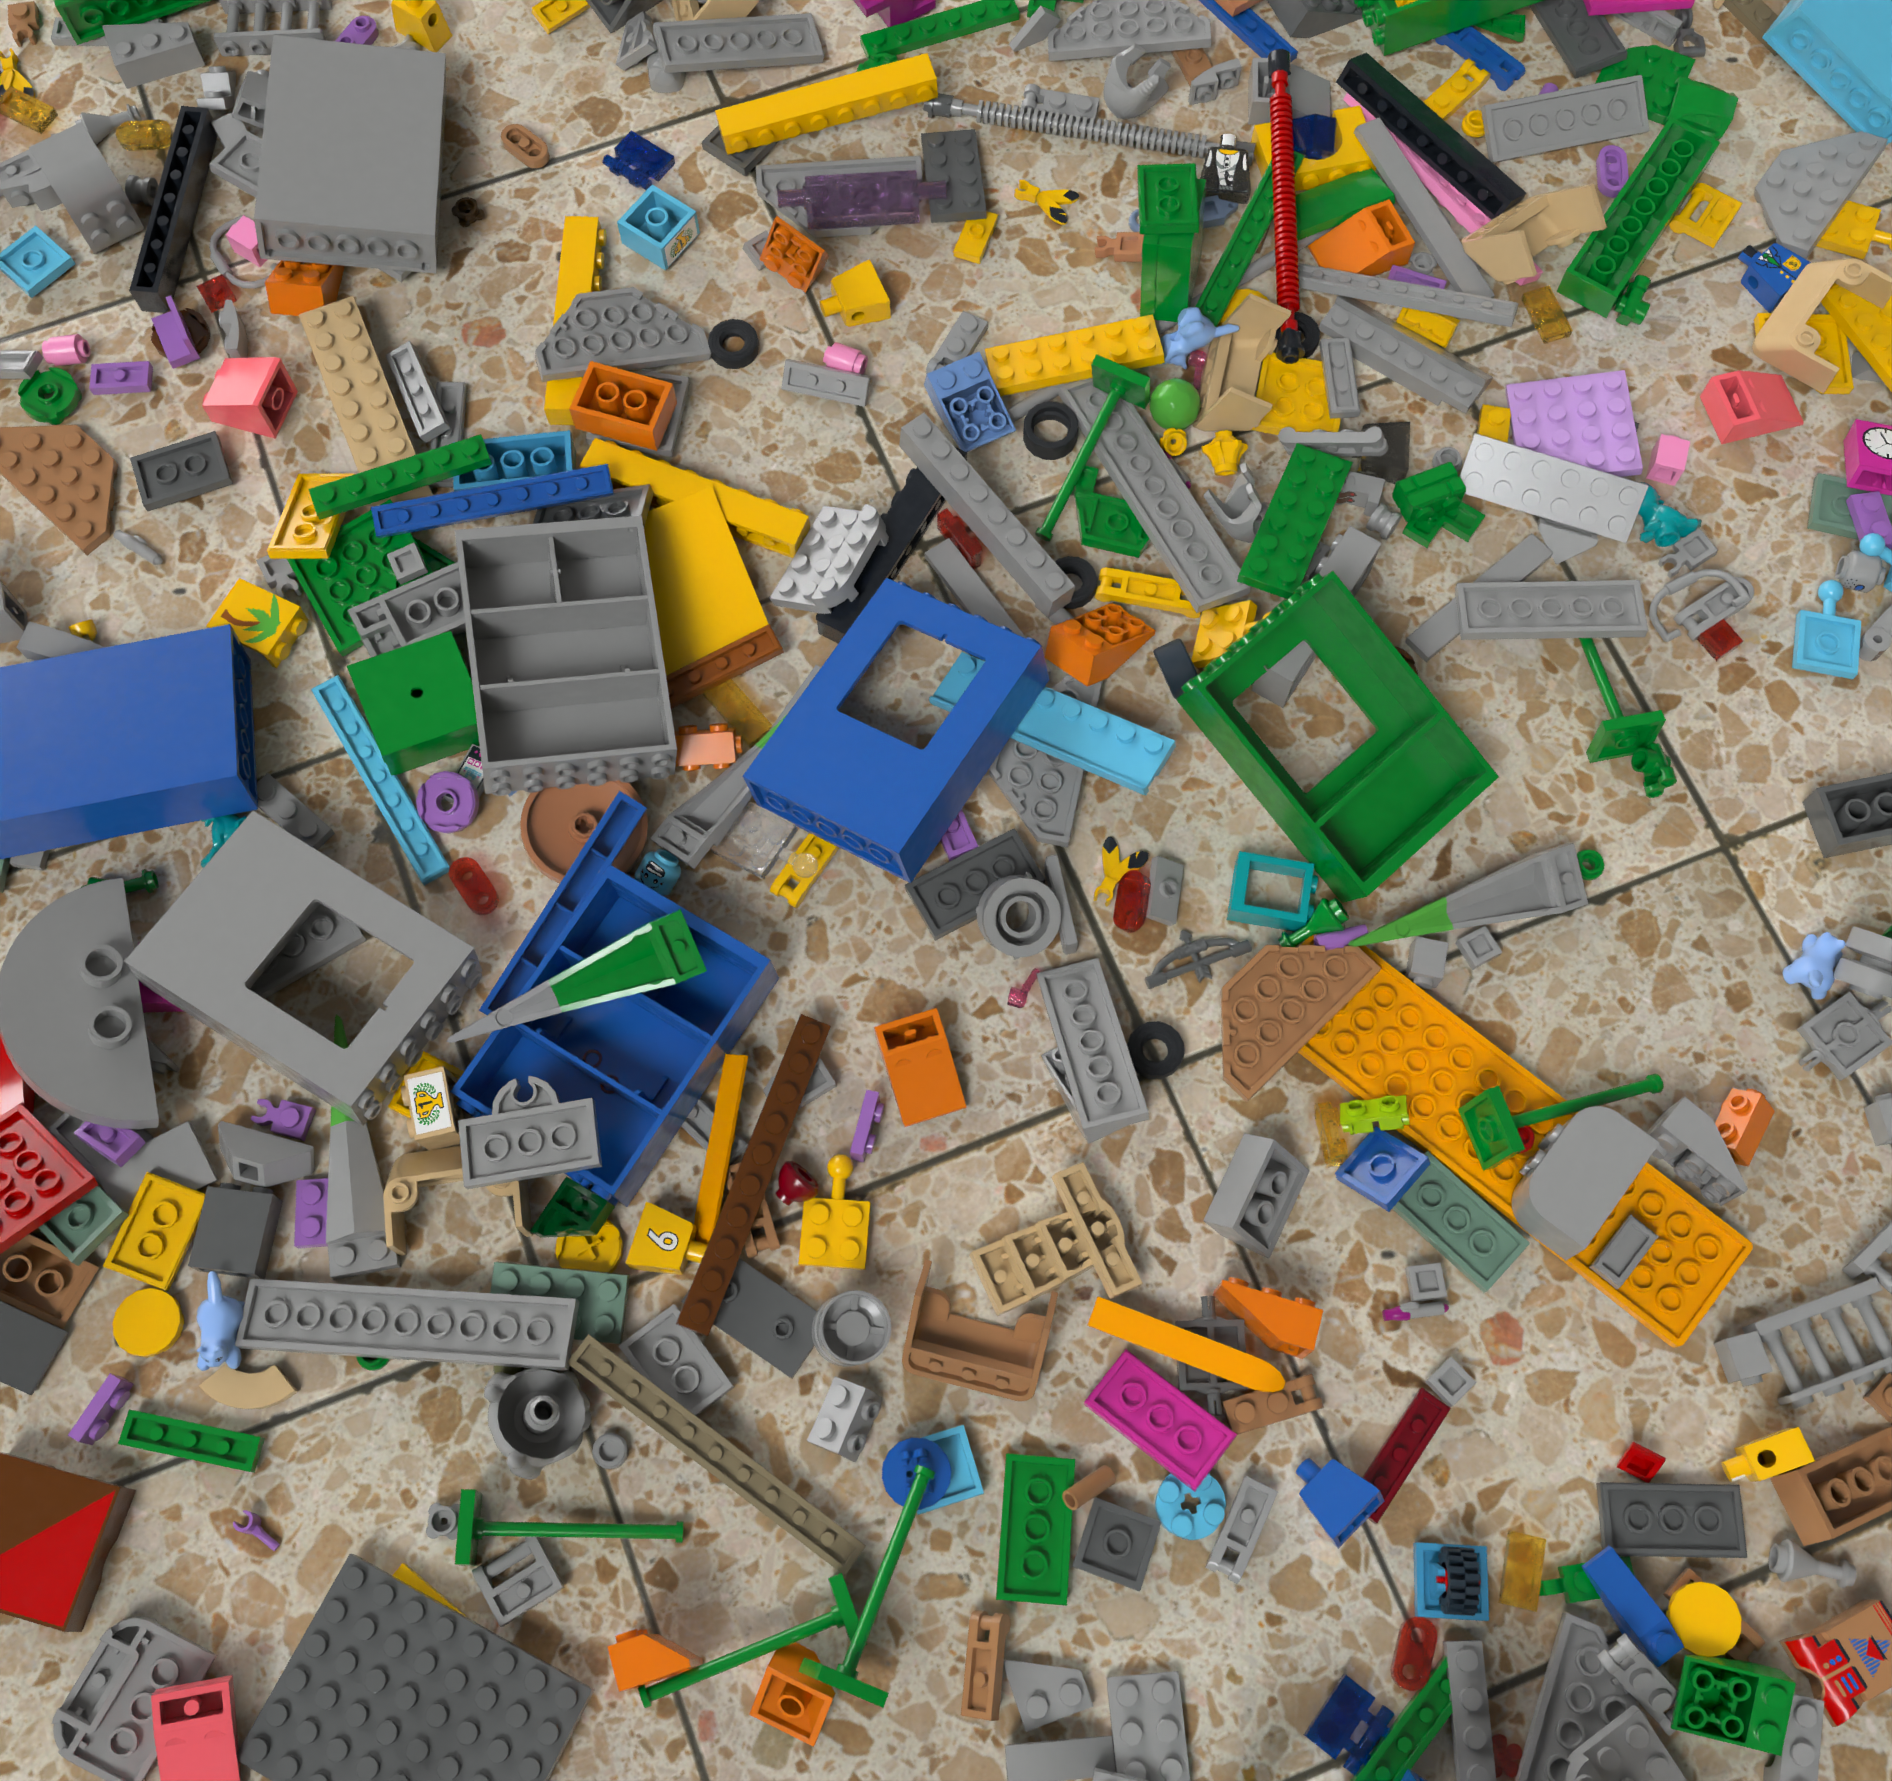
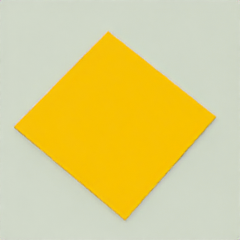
(698, 580)

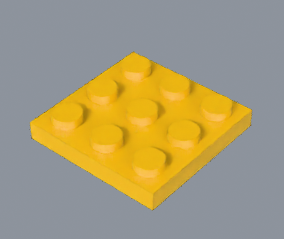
(1296, 396)

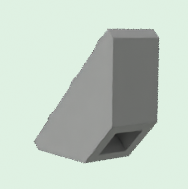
(263, 1157)

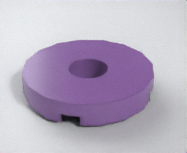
(465, 802)

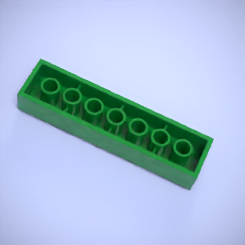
(1638, 217)

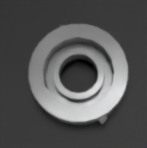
(1041, 922)

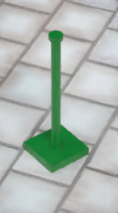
(1119, 383)
(1620, 734)
(1495, 1130)
(473, 1528)
(841, 1614)
(845, 1674)

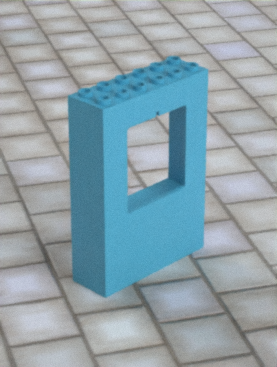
(1842, 55)

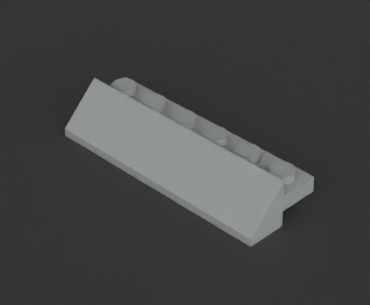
(1405, 355)
(412, 612)

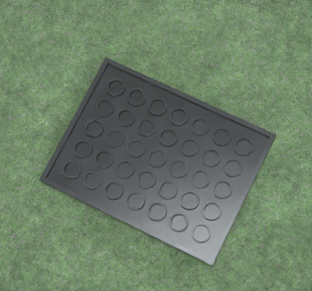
(409, 1694)

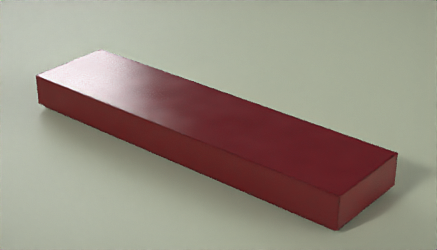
(1405, 1447)

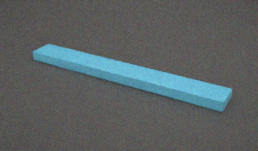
(384, 788)

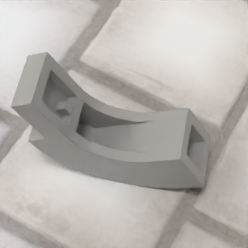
(30, 190)

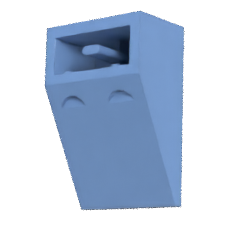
(968, 402)

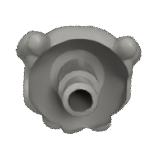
(536, 1417)

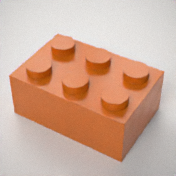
(623, 405)

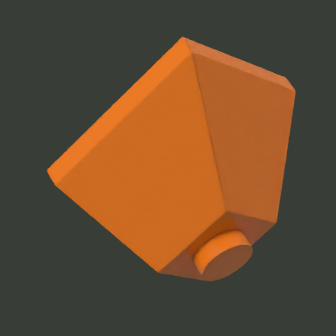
(793, 1699)

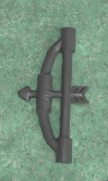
(1200, 966)

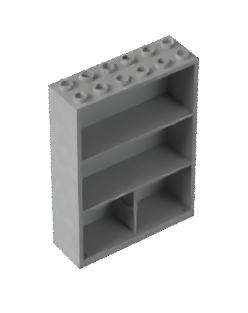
(352, 155)
(565, 654)

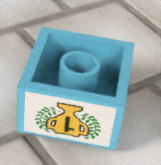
(658, 227)

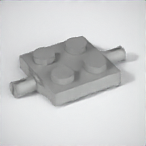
(1845, 1036)

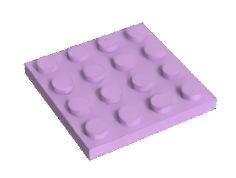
(1578, 421)

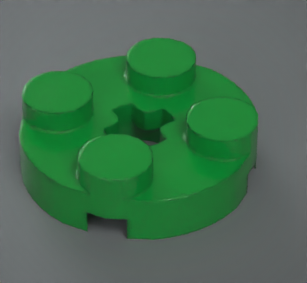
(59, 405)

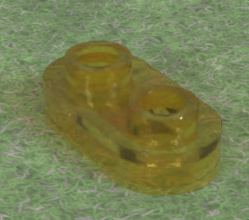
(144, 135)
(1327, 1121)

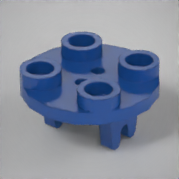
(904, 1458)

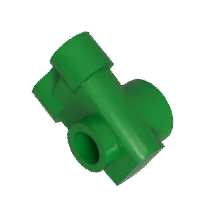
(1631, 306)
(1656, 769)

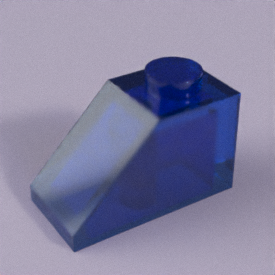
(1314, 135)

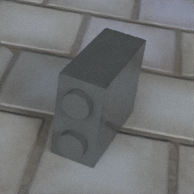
(236, 1231)

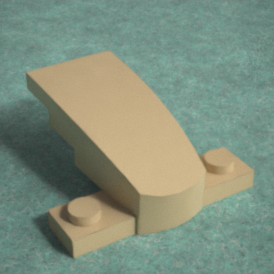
(1058, 1249)

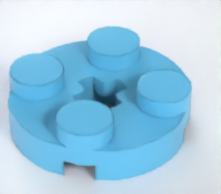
(1183, 1523)

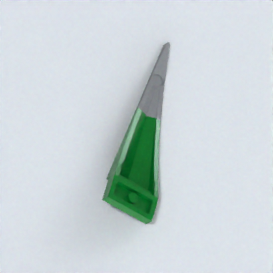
(641, 961)

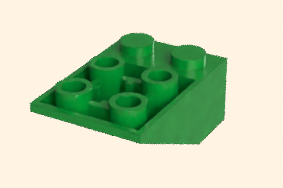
(1734, 1702)

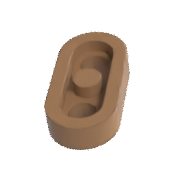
(529, 149)

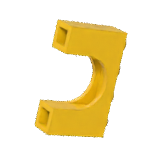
(1313, 173)

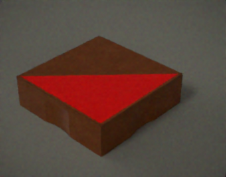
(55, 1540)

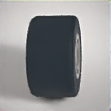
(1175, 665)

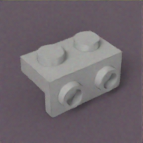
(845, 1419)

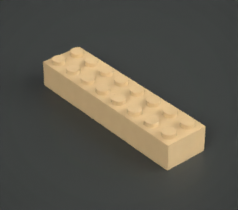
(359, 389)

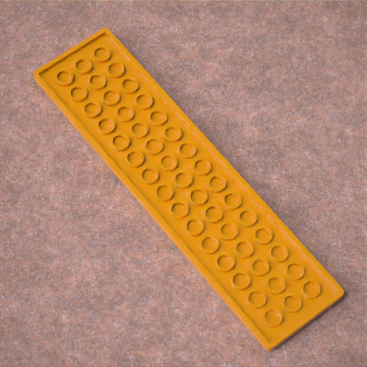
(1411, 1045)

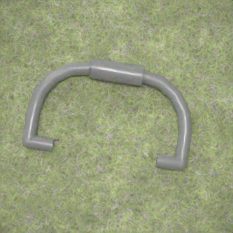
(222, 265)
(1684, 581)

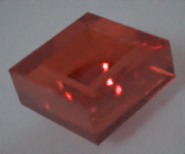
(216, 292)
(1720, 640)

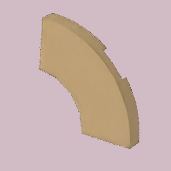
(249, 1390)

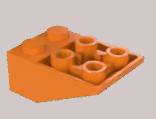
(1366, 242)
(793, 255)
(302, 286)
(1096, 643)
(920, 1067)
(1276, 1321)

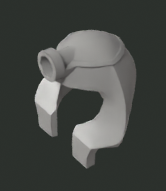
(1130, 101)
(1238, 513)

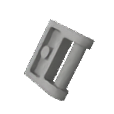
(523, 1589)

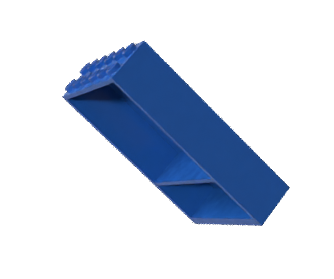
(869, 787)

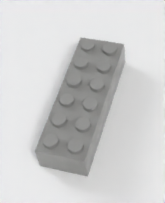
(1352, 562)

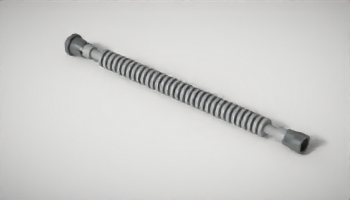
(947, 105)

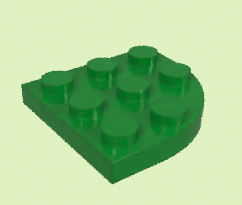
(1659, 72)

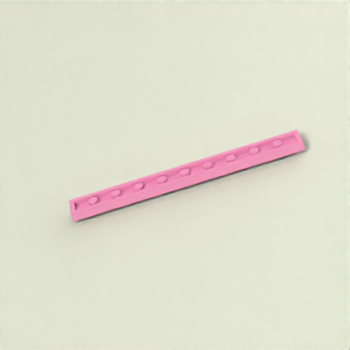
(1448, 196)

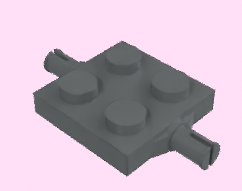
(1222, 1331)

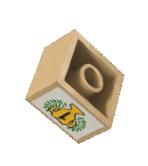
(432, 1108)

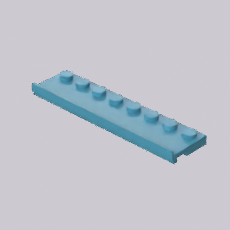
(1075, 732)

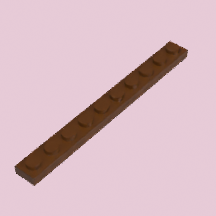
(753, 1176)

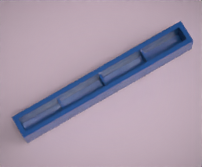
(578, 882)

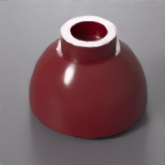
(796, 1184)

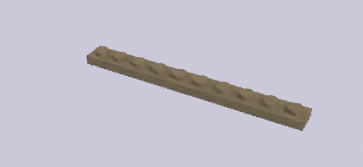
(717, 1455)

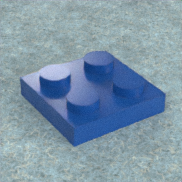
(1382, 1168)

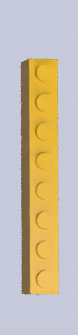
(827, 103)
(578, 274)
(747, 516)

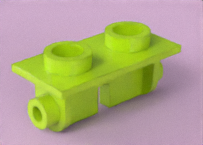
(1359, 1115)

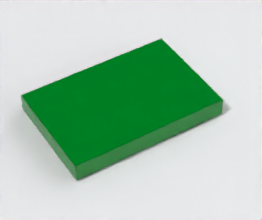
(1167, 198)

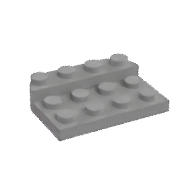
(830, 559)
(109, 1709)
(1623, 1752)

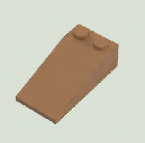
(1839, 1488)

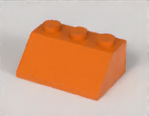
(647, 1658)

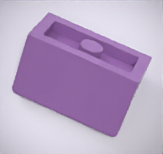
(175, 336)

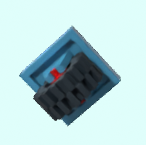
(1450, 1581)

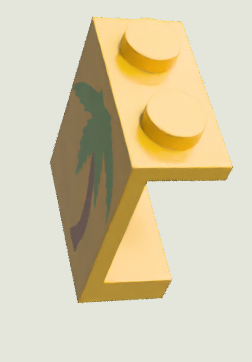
(261, 620)

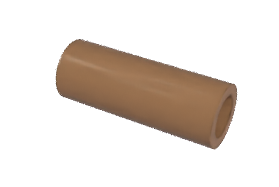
(1089, 1487)

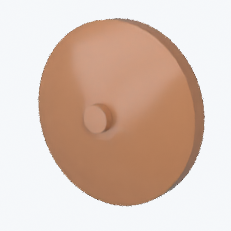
(560, 822)

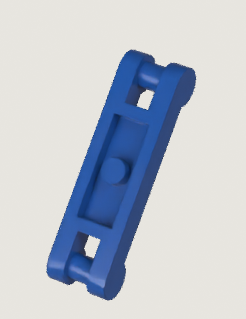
(1486, 55)

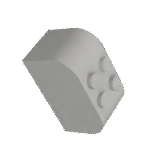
(87, 187)
(1579, 1178)

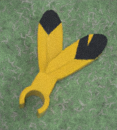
(12, 77)
(1047, 200)
(1114, 870)

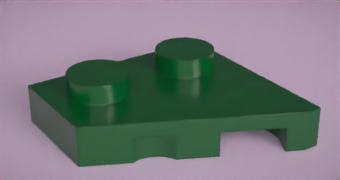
(572, 1212)

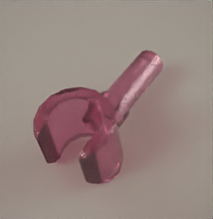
(1197, 359)
(1018, 997)

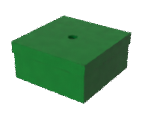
(1171, 268)
(418, 702)

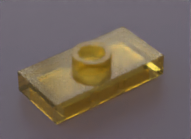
(1546, 314)

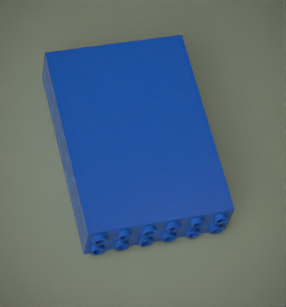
(125, 740)
(655, 1042)

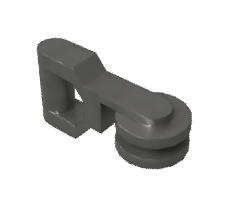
(1688, 34)

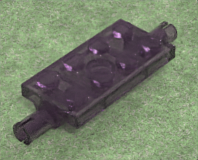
(862, 198)

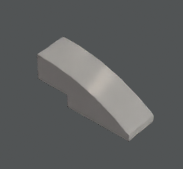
(46, 642)
(1059, 1759)

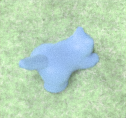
(1192, 333)
(1816, 964)
(219, 1323)

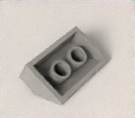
(1256, 1194)

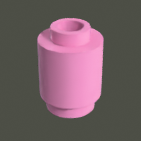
(66, 350)
(845, 358)

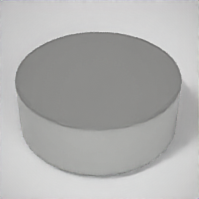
(610, 1451)

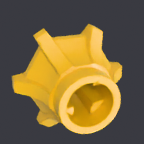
(1224, 453)

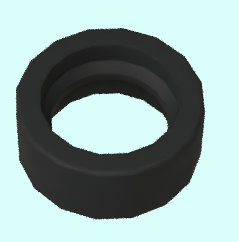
(1050, 411)

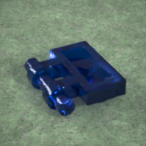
(641, 154)
(1339, 1719)

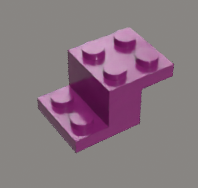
(895, 11)

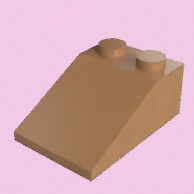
(42, 1279)

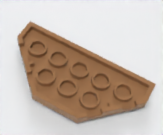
(63, 478)
(1281, 1005)

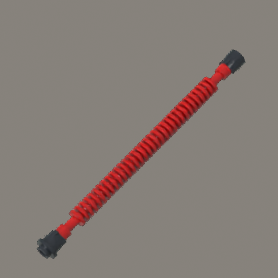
(1284, 203)

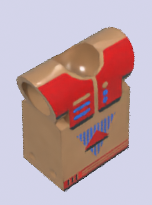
(1846, 1658)

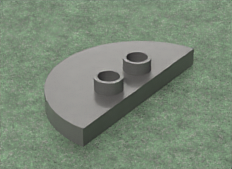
(77, 1010)

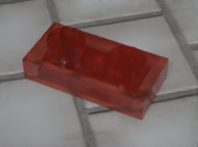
(954, 528)

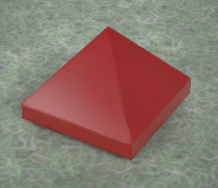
(1641, 1462)

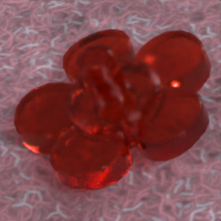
(1503, 1756)

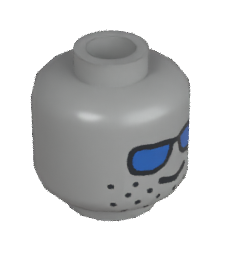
(1860, 571)

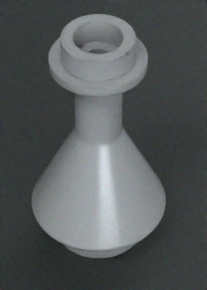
(100, 126)
(1793, 1563)

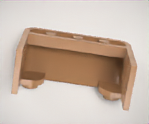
(974, 1351)

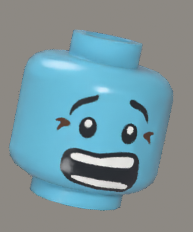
(659, 871)

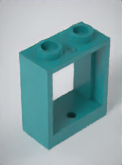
(1269, 917)

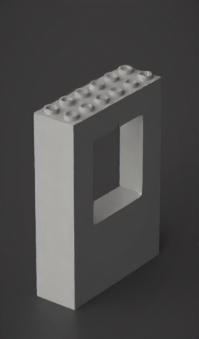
(241, 918)

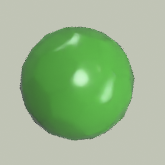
(1175, 404)

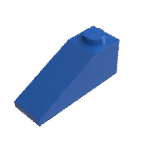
(1632, 1606)

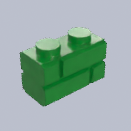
(1429, 492)

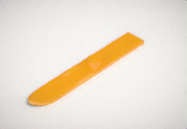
(720, 1145)
(1185, 1346)

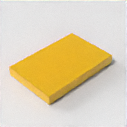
(156, 1231)

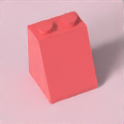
(251, 395)

